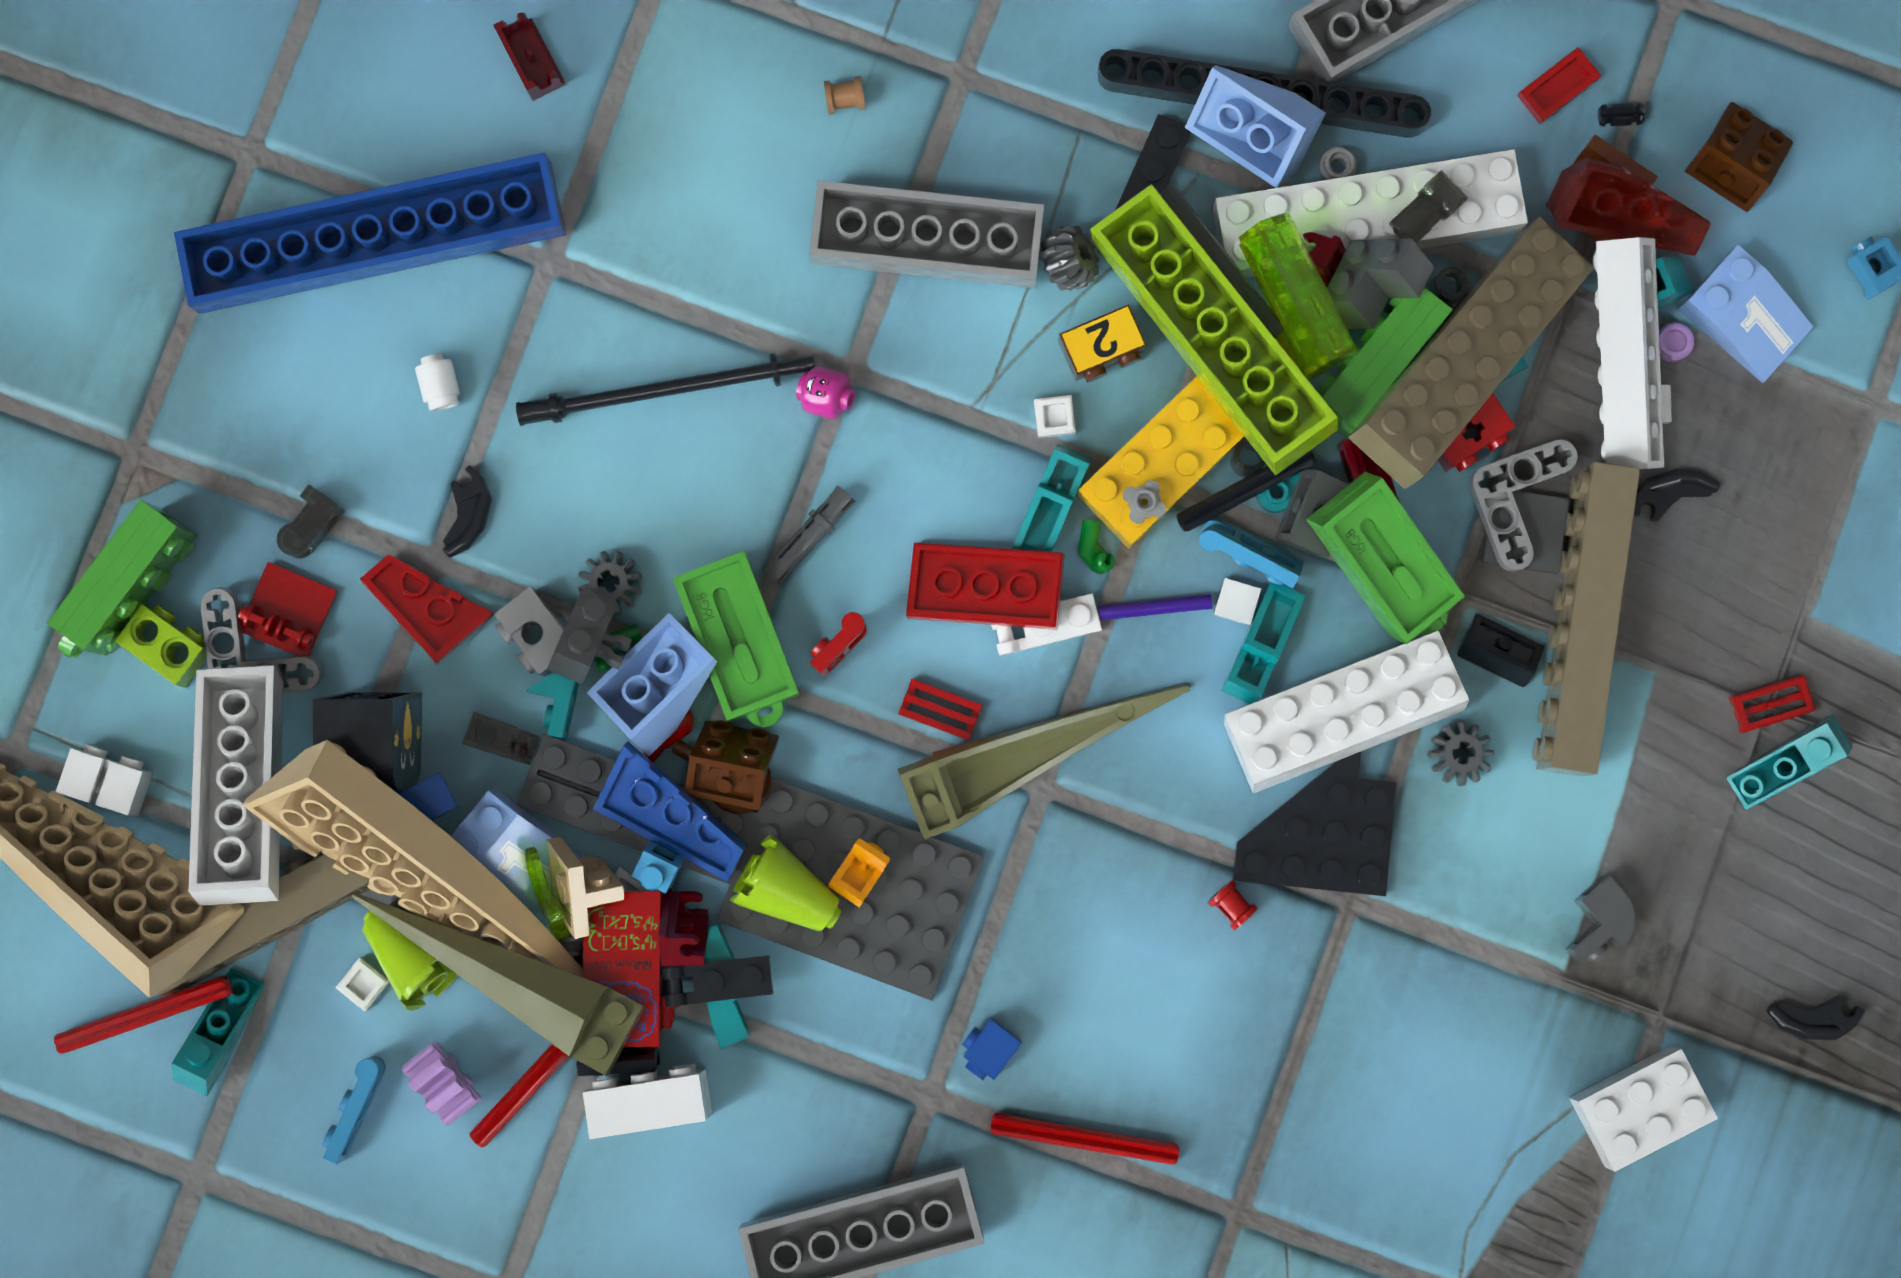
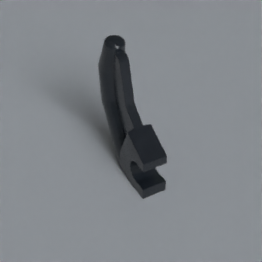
(1668, 487)
(472, 513)
(1817, 1023)

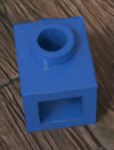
(989, 1049)

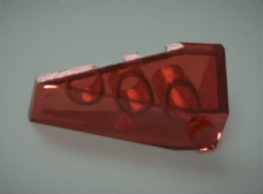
(1621, 205)

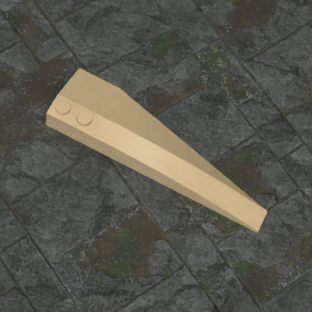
(347, 813)
(108, 885)

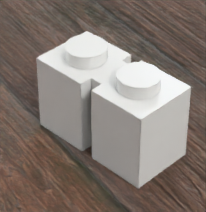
(106, 782)

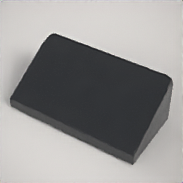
(1500, 651)

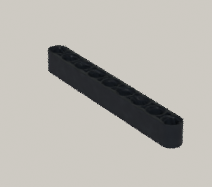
(1317, 91)

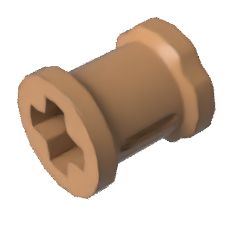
(844, 95)

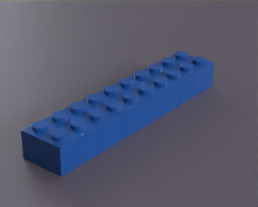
(370, 233)

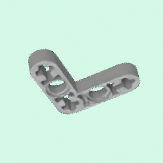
(1503, 497)
(235, 630)

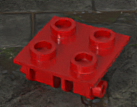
(287, 610)

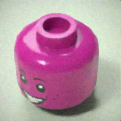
(825, 392)

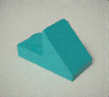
(559, 715)

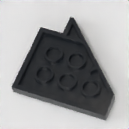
(1325, 835)

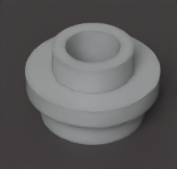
(1337, 154)

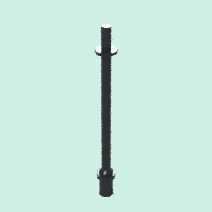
(558, 407)

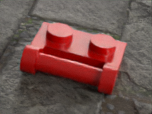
(830, 653)

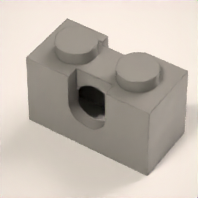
(521, 614)

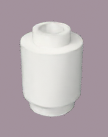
(438, 382)

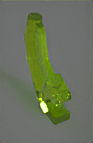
(549, 904)

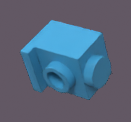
(1886, 260)
(656, 871)

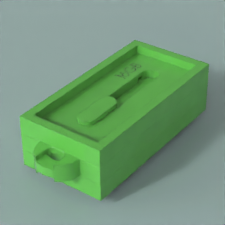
(1382, 358)
(1386, 558)
(121, 580)
(738, 632)

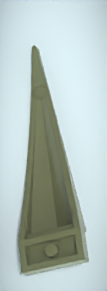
(976, 774)
(565, 1009)

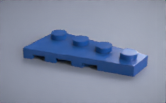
(664, 813)

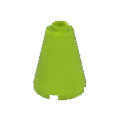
(785, 889)
(407, 966)

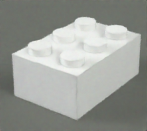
(647, 1101)
(1643, 1108)

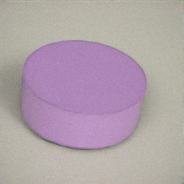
(1675, 342)

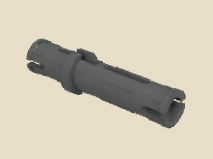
(809, 535)

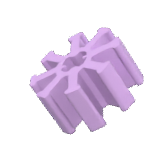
(441, 1083)

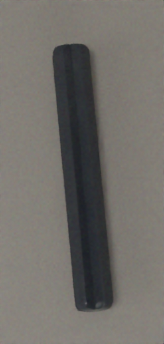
(1239, 493)

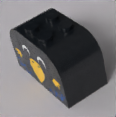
(375, 731)

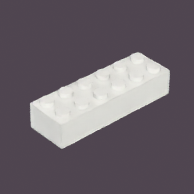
(1346, 712)
(233, 756)

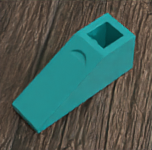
(1790, 762)
(216, 1035)

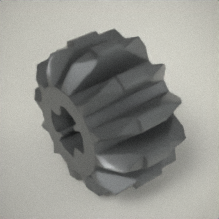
(1069, 258)
(618, 571)
(1469, 764)

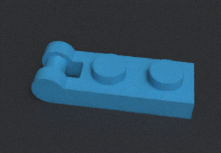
(1250, 551)
(354, 1108)

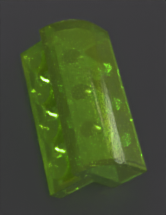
(1297, 295)

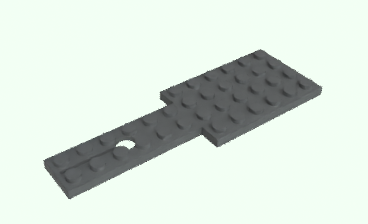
(894, 936)

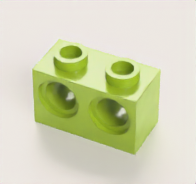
(160, 652)

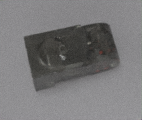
(310, 526)
(500, 738)

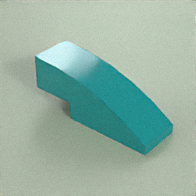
(1052, 500)
(1263, 643)
(724, 1014)

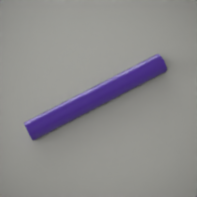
(1155, 607)

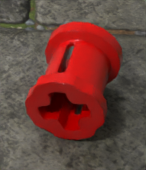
(1232, 905)

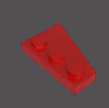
(425, 609)

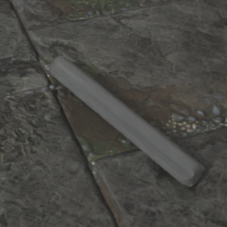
(1222, 259)

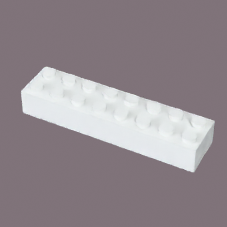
(1366, 203)

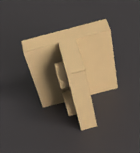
(580, 884)

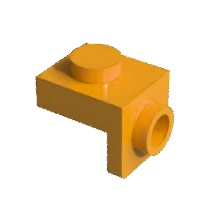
(859, 872)

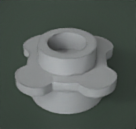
(1135, 495)

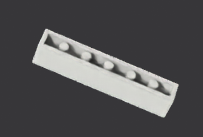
(1629, 352)

